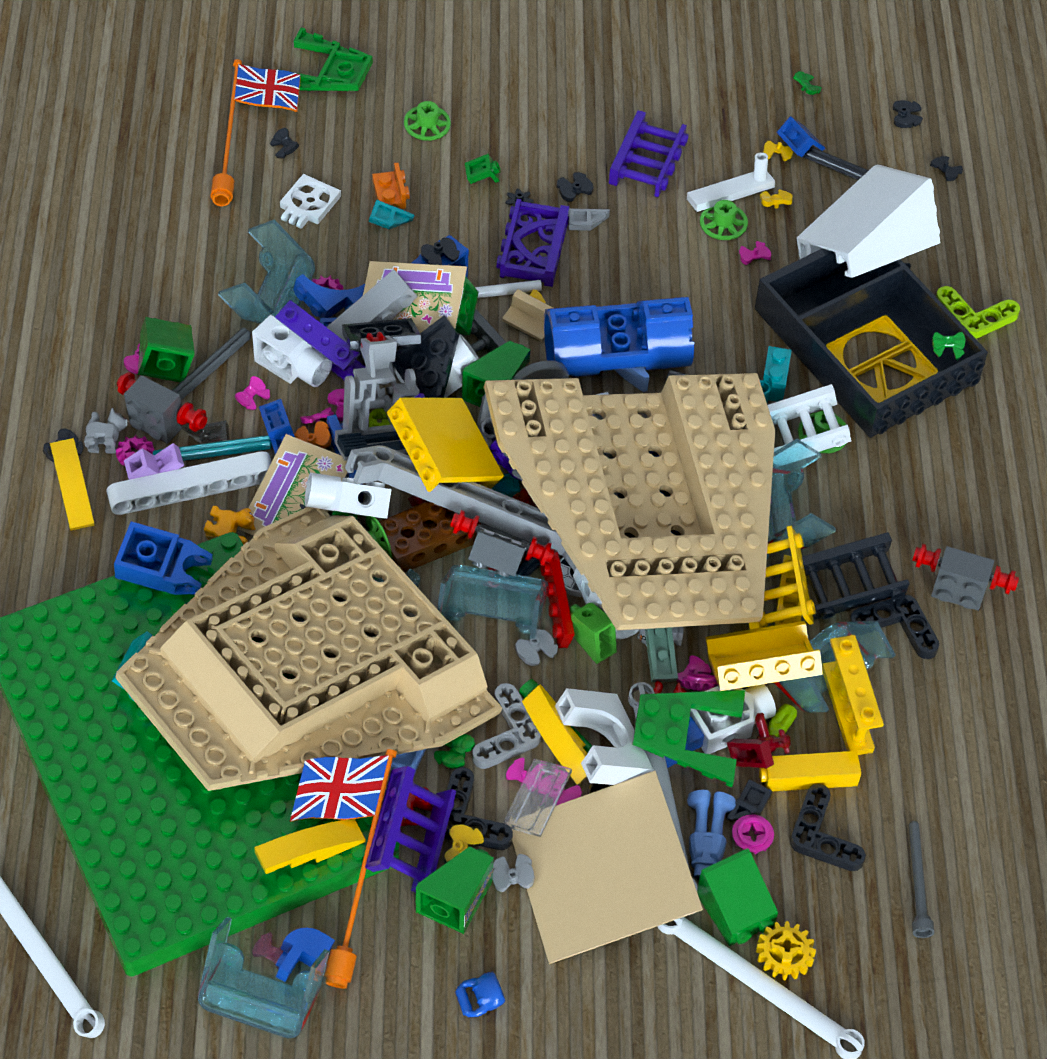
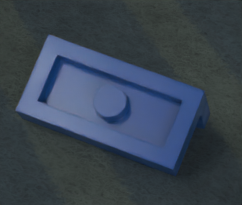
(798, 137)

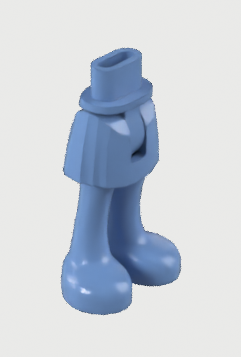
(704, 846)

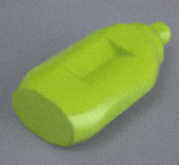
(782, 720)

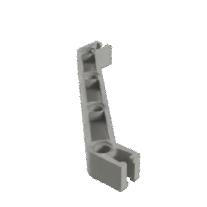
(494, 508)

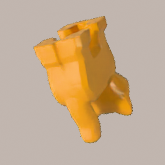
(228, 522)

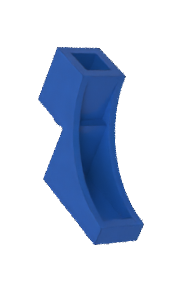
(325, 301)

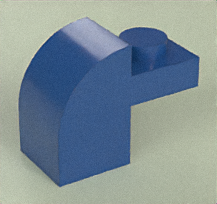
(302, 946)

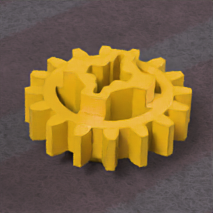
(774, 952)

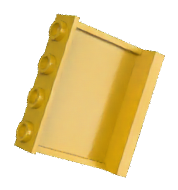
(444, 442)
(762, 656)

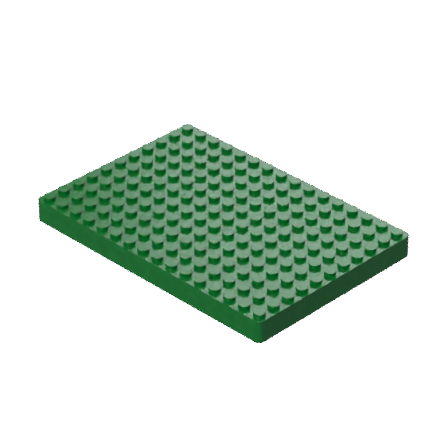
(141, 826)

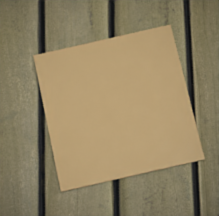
(607, 868)

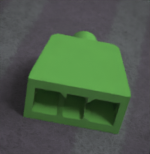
(593, 631)

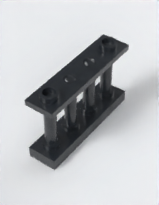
(854, 553)

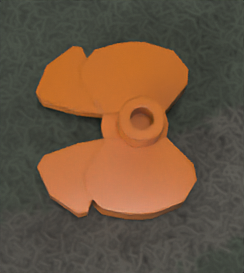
(320, 437)

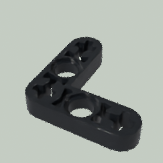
(900, 615)
(458, 815)
(816, 839)

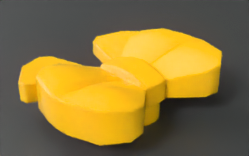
(462, 836)

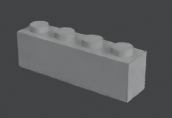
(378, 304)

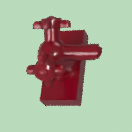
(758, 751)

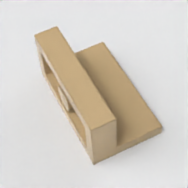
(527, 314)

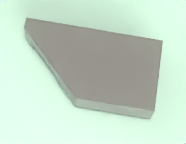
(586, 218)

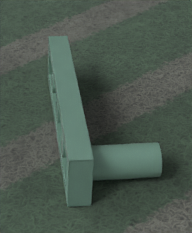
(661, 654)

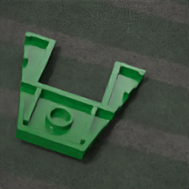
(343, 69)
(664, 724)

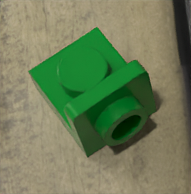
(482, 168)

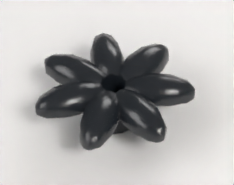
(518, 195)

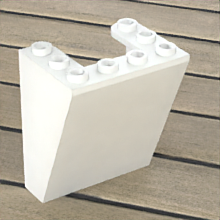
(876, 221)

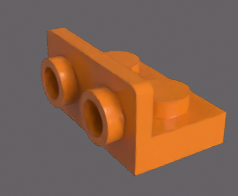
(390, 187)

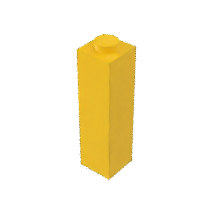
(805, 770)

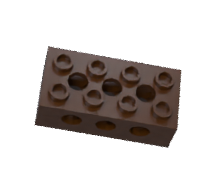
(423, 535)

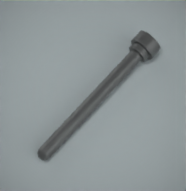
(922, 924)

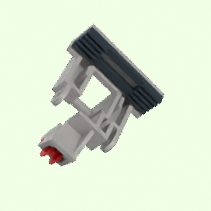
(361, 393)

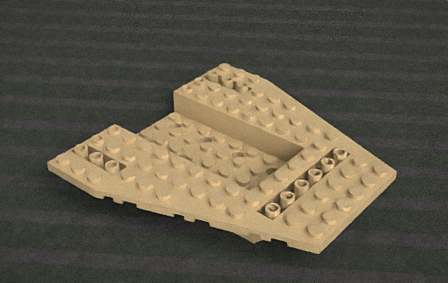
(711, 460)
(227, 698)

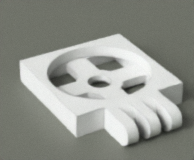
(302, 213)

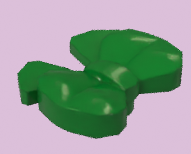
(455, 757)

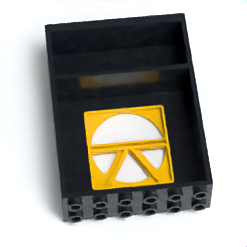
(822, 309)

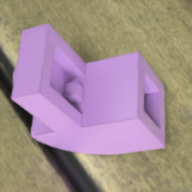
(145, 464)

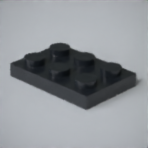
(400, 329)

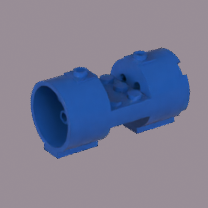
(620, 336)

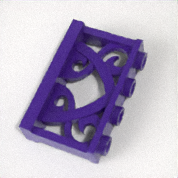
(554, 220)

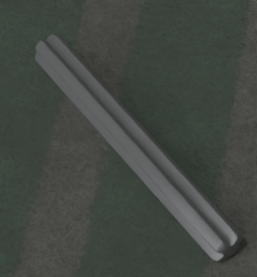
(212, 363)

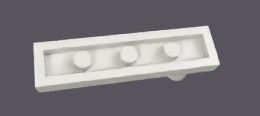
(734, 188)

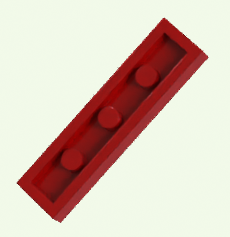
(558, 602)

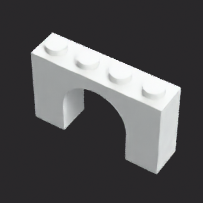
(606, 715)

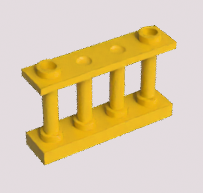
(806, 606)
(852, 695)

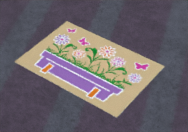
(437, 289)
(287, 478)

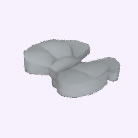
(528, 649)
(521, 874)

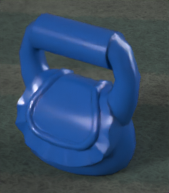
(487, 992)

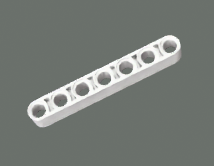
(188, 483)

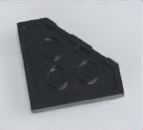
(431, 358)

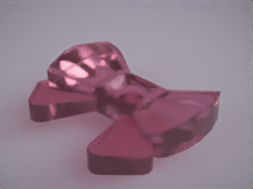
(264, 948)

